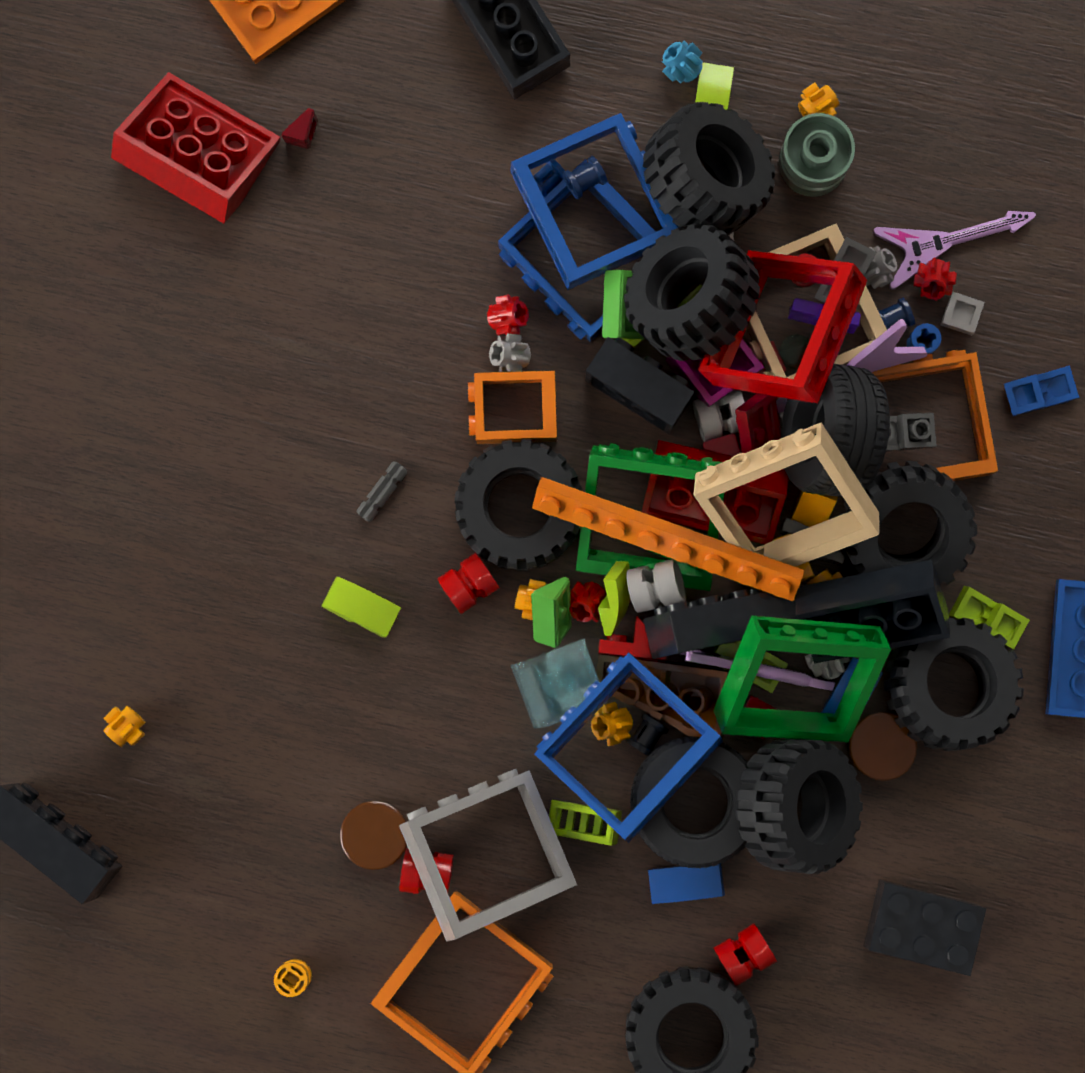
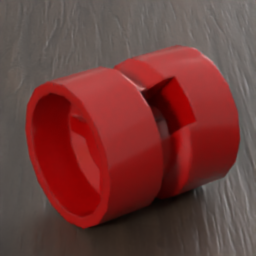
(468, 583)
(410, 879)
(755, 948)

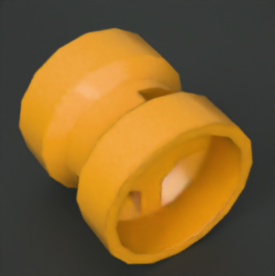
(296, 973)

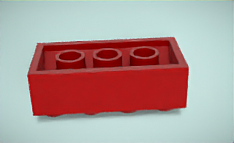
(753, 505)

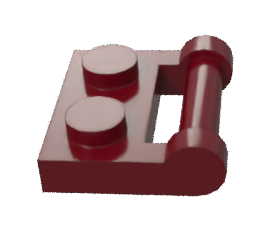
(758, 422)

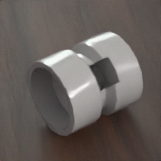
(710, 419)
(656, 585)

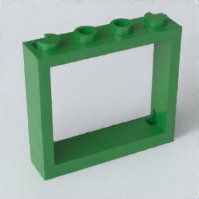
(642, 461)
(807, 638)

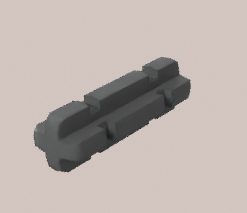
(382, 491)

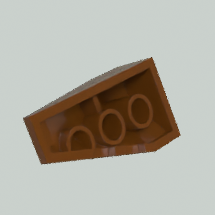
(692, 683)

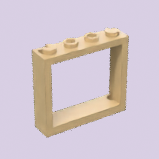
(870, 317)
(776, 455)

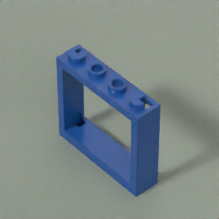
(537, 206)
(534, 280)
(577, 717)

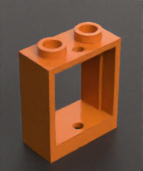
(476, 395)

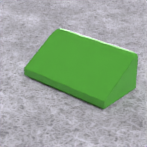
(614, 311)
(551, 612)

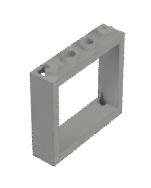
(431, 878)

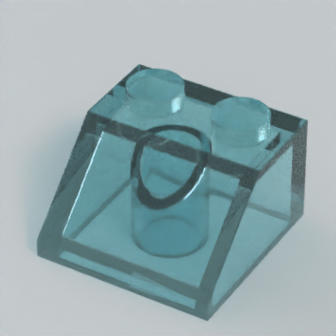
(554, 681)

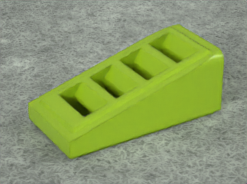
(555, 814)

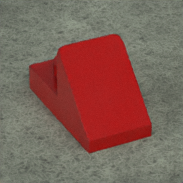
(618, 644)

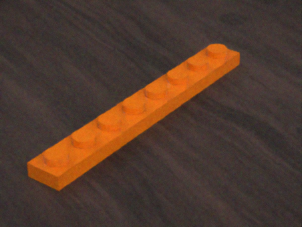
(667, 539)

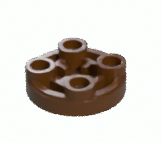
(881, 747)
(373, 835)

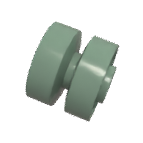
(816, 154)

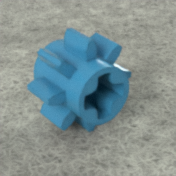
(682, 62)

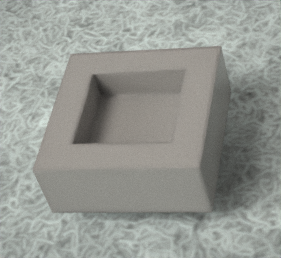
(962, 313)

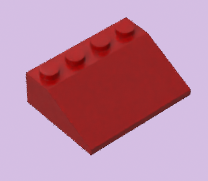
(194, 147)

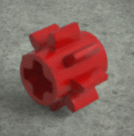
(935, 279)
(507, 315)
(585, 601)

